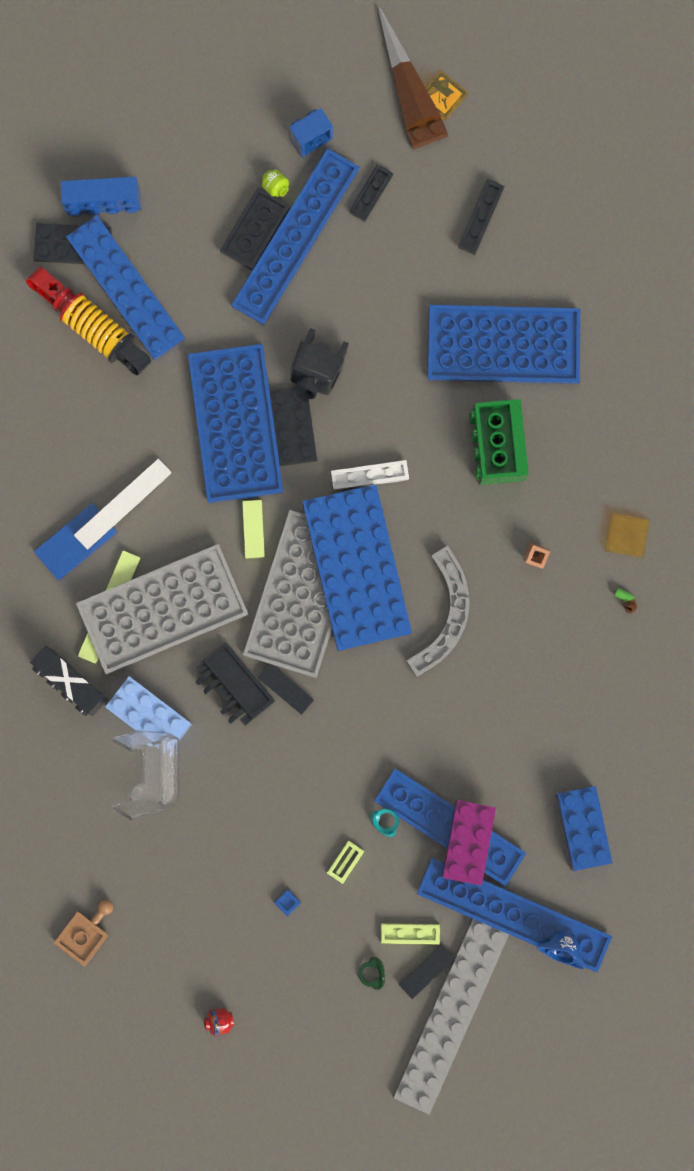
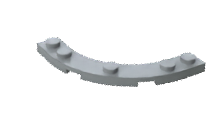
(457, 615)

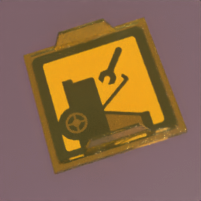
(445, 94)

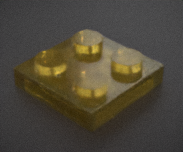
(627, 535)

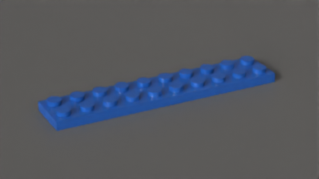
(295, 237)
(511, 913)

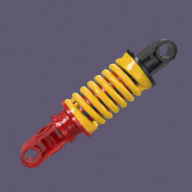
(89, 322)

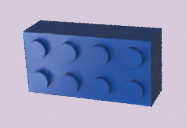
(101, 196)
(583, 828)

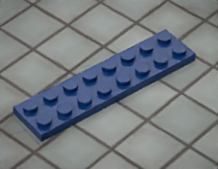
(125, 287)
(434, 818)

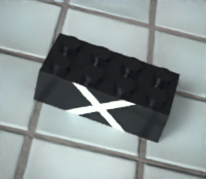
(69, 681)

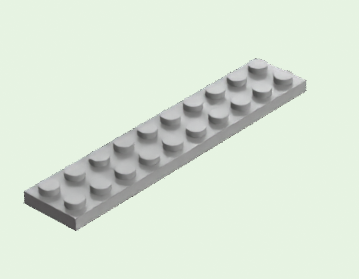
(451, 1016)

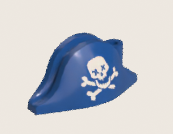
(564, 949)

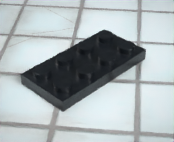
(255, 229)
(53, 245)
(293, 427)

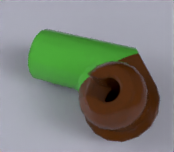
(628, 600)

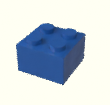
(311, 132)

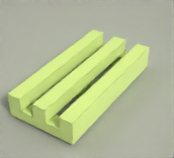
(354, 848)

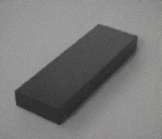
(371, 193)
(285, 689)
(426, 971)

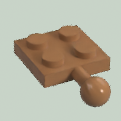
(83, 936)

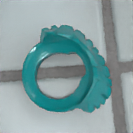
(388, 831)

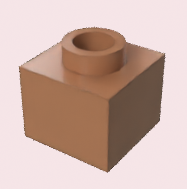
(538, 560)

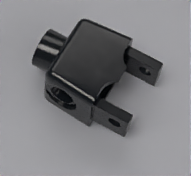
(316, 367)

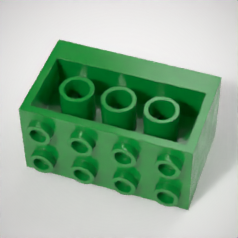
(510, 436)

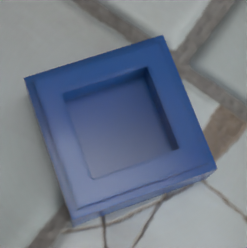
(287, 902)

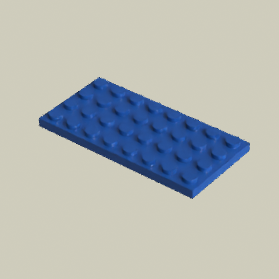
(504, 344)
(235, 423)
(356, 567)

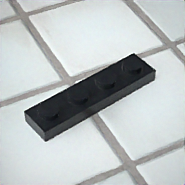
(481, 217)

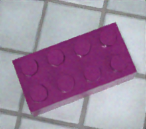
(469, 842)

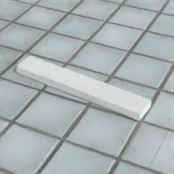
(122, 504)

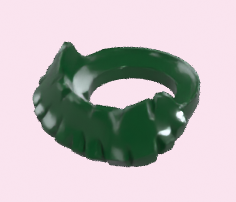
(377, 964)

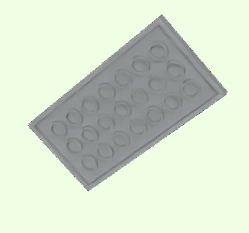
(162, 609)
(292, 613)

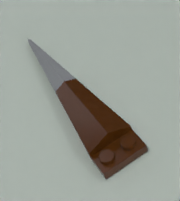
(419, 112)

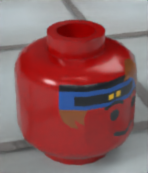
(219, 1021)

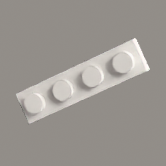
(370, 475)

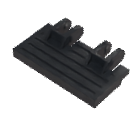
(236, 683)

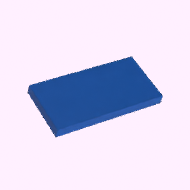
(64, 551)

